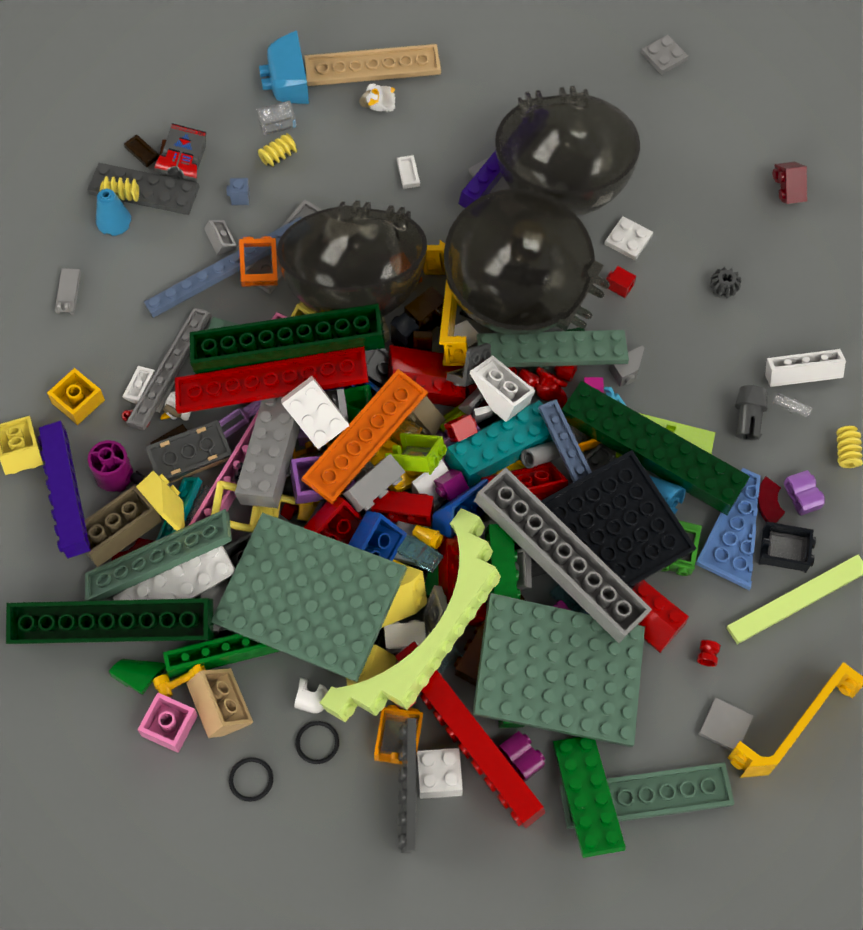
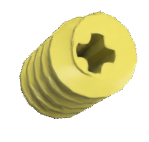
(277, 149)
(121, 189)
(849, 447)

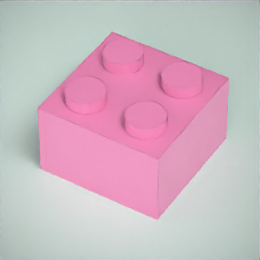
(167, 722)

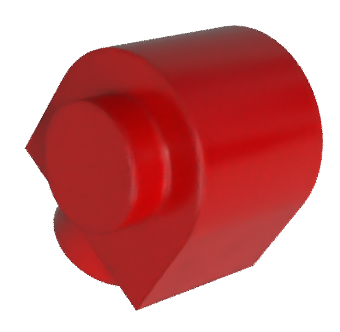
(566, 372)

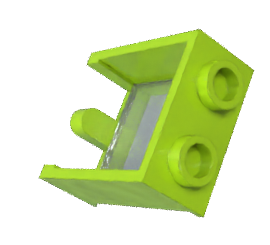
(419, 452)

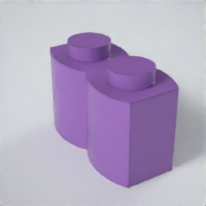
(804, 492)

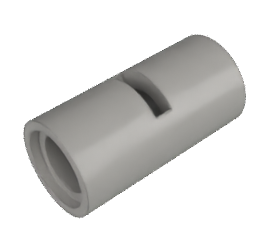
(539, 454)

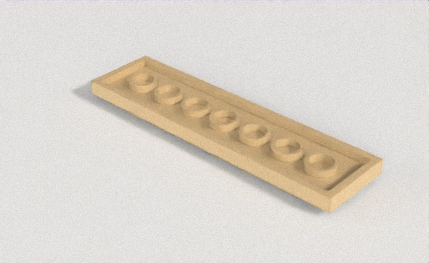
(372, 65)

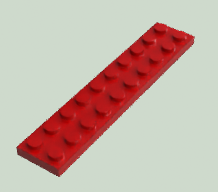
(269, 379)

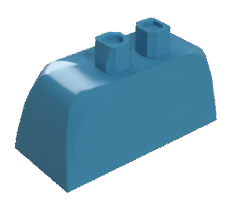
(285, 70)

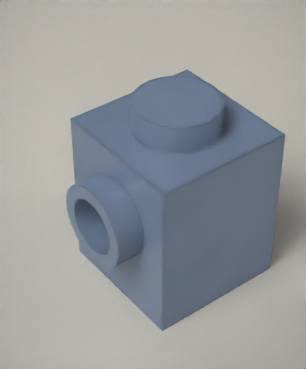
(239, 191)

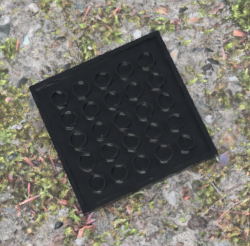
(623, 519)

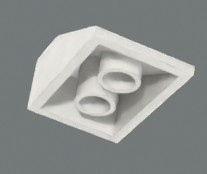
(501, 388)

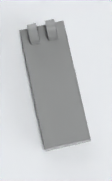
(68, 291)

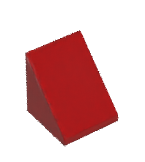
(289, 510)

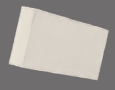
(408, 172)

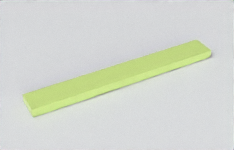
(796, 599)

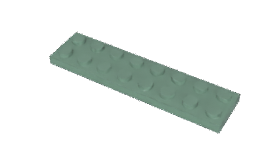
(558, 348)
(158, 557)
(666, 792)

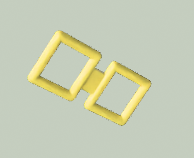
(256, 510)

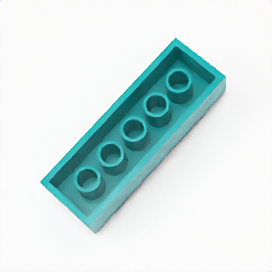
(498, 445)

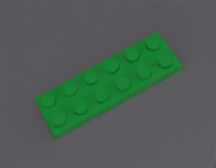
(588, 797)

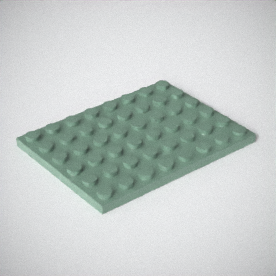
(309, 596)
(558, 671)

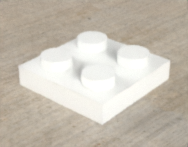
(628, 238)

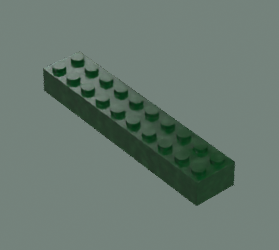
(286, 338)
(655, 447)
(109, 621)

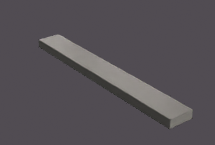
(167, 371)

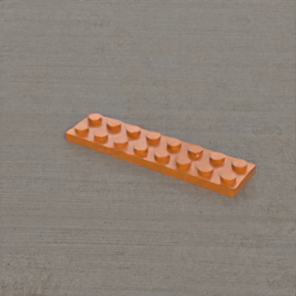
(364, 436)

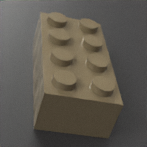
(119, 525)

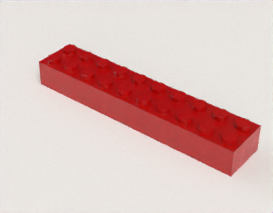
(476, 744)

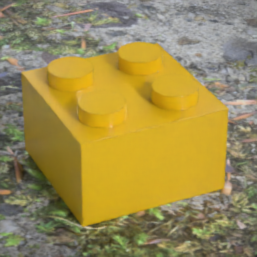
(76, 396)

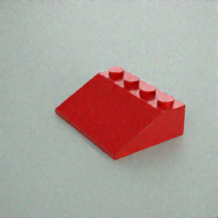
(428, 371)

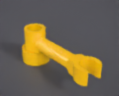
(165, 686)

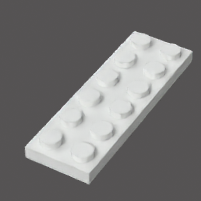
(184, 580)

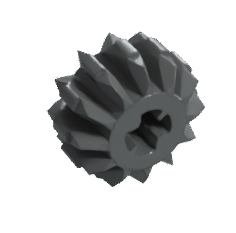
(725, 282)

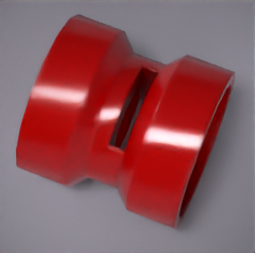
(708, 653)

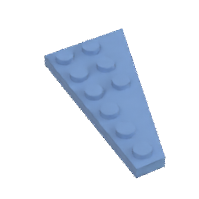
(732, 539)

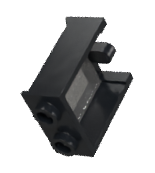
(787, 546)

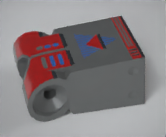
(182, 153)

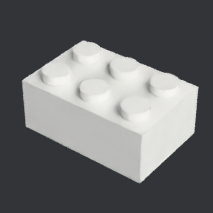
(314, 412)

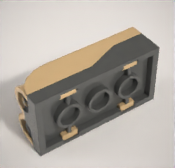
(189, 452)

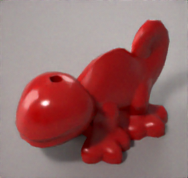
(546, 385)

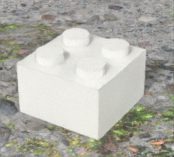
(439, 773)

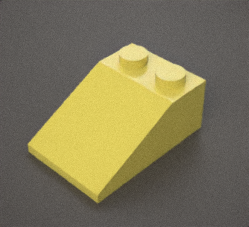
(19, 446)
(164, 499)
(409, 597)

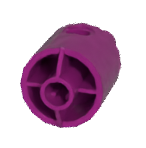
(110, 466)

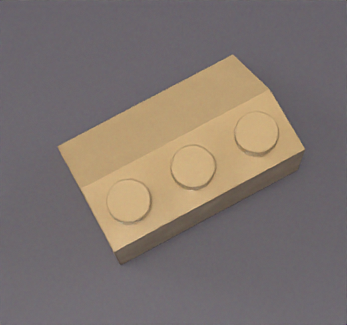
(219, 702)

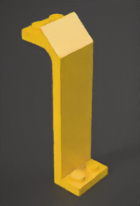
(454, 346)
(753, 765)

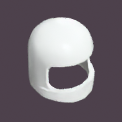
(309, 700)

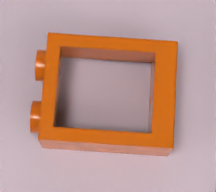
(258, 279)

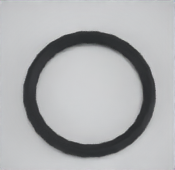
(297, 743)
(264, 793)

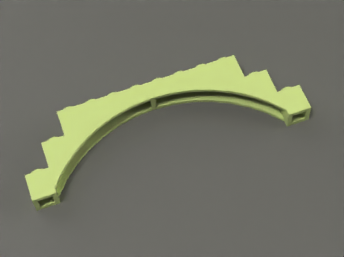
(410, 675)

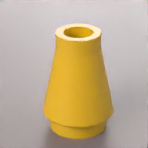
(428, 536)

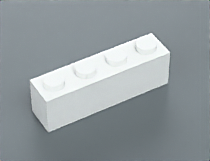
(805, 367)

